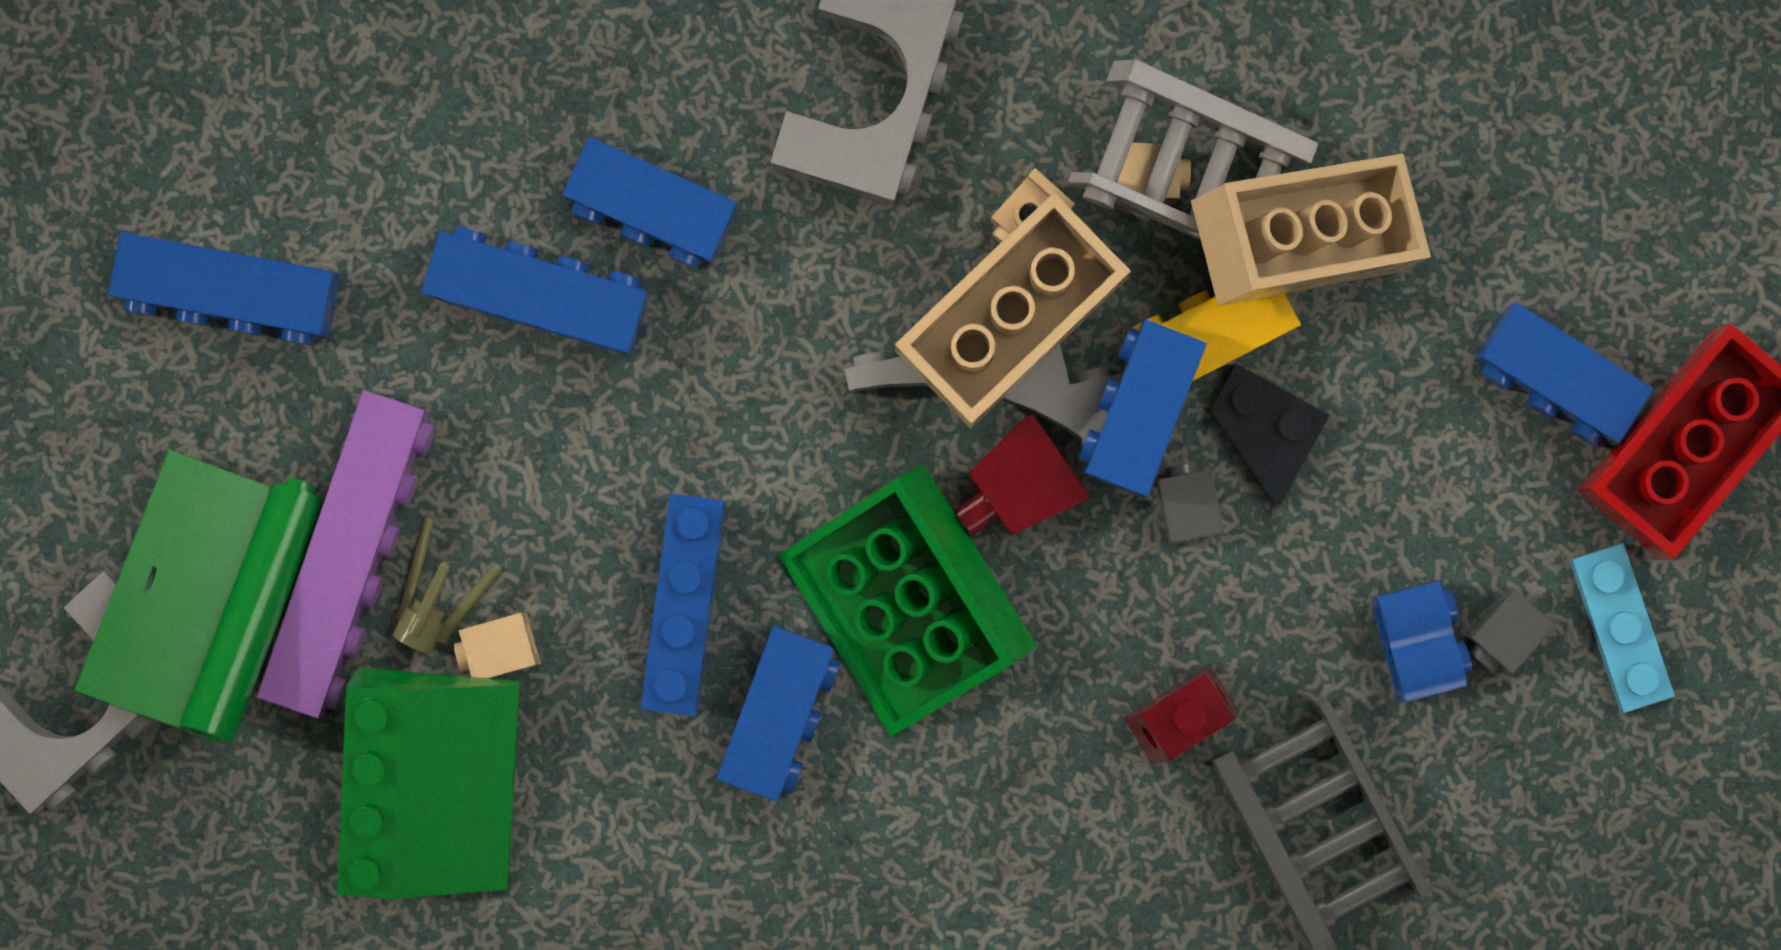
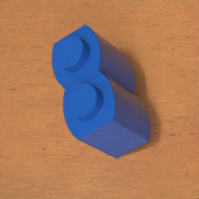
(1421, 640)

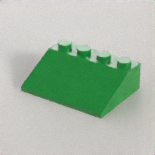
(907, 600)
(427, 784)

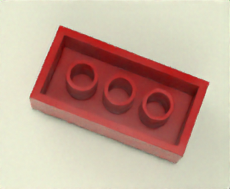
(1691, 443)

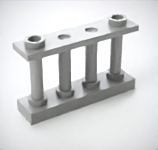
(1187, 109)

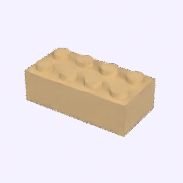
(1310, 228)
(1012, 310)

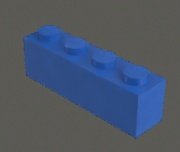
(224, 286)
(536, 292)
(683, 604)

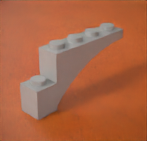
(1042, 391)

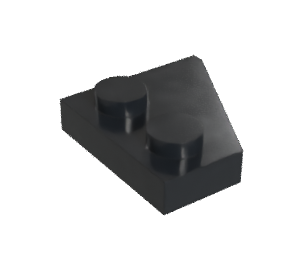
(1267, 428)

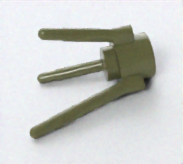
(421, 622)

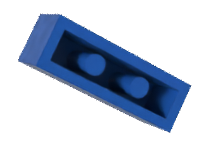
(649, 203)
(1561, 376)
(1141, 407)
(778, 714)

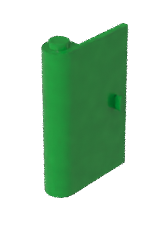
(199, 629)

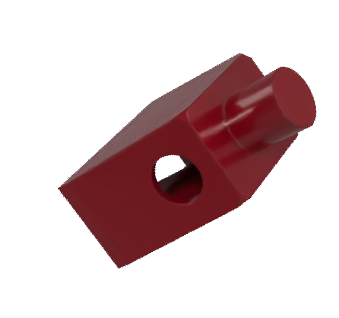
(1021, 482)
(1182, 716)

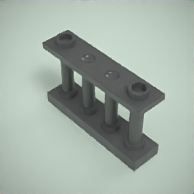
(1268, 821)

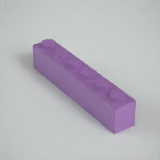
(345, 555)

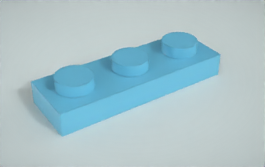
(1622, 628)

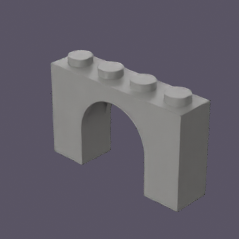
(876, 158)
(44, 765)

